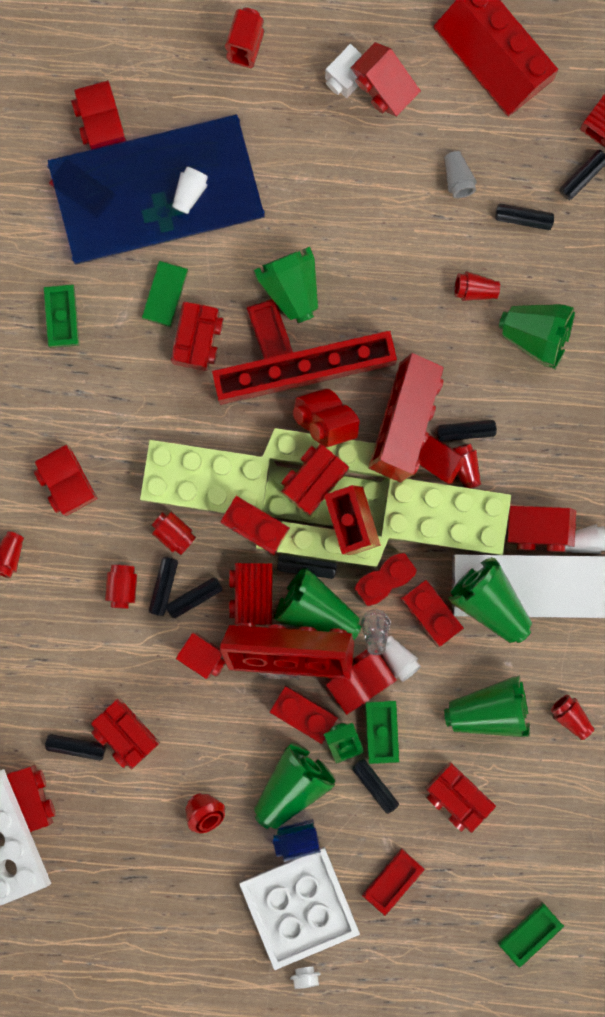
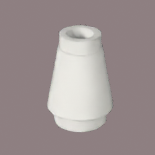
(189, 189)
(589, 540)
(400, 660)

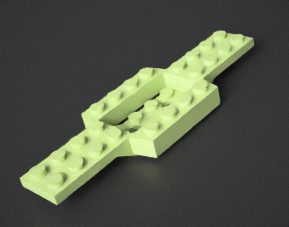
(400, 511)

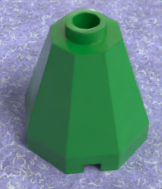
(291, 284)
(539, 330)

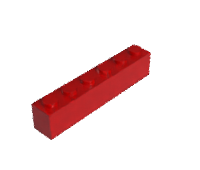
(304, 367)

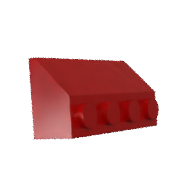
(496, 51)
(288, 650)

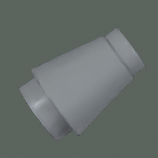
(459, 176)

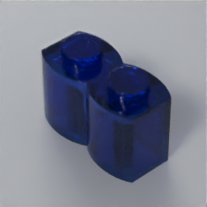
(297, 840)

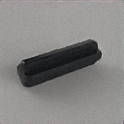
(583, 175)
(524, 216)
(466, 430)
(319, 567)
(163, 586)
(194, 597)
(75, 747)
(375, 786)

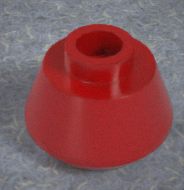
(204, 813)

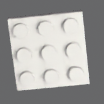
(299, 908)

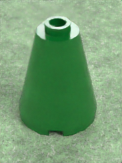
(492, 601)
(315, 606)
(491, 710)
(292, 787)

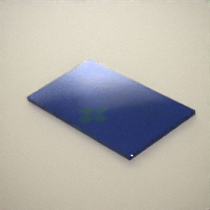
(125, 191)

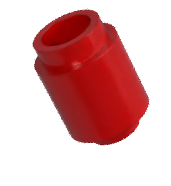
(173, 532)
(121, 586)

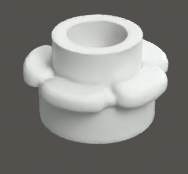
(305, 978)

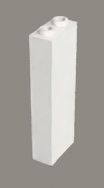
(547, 583)

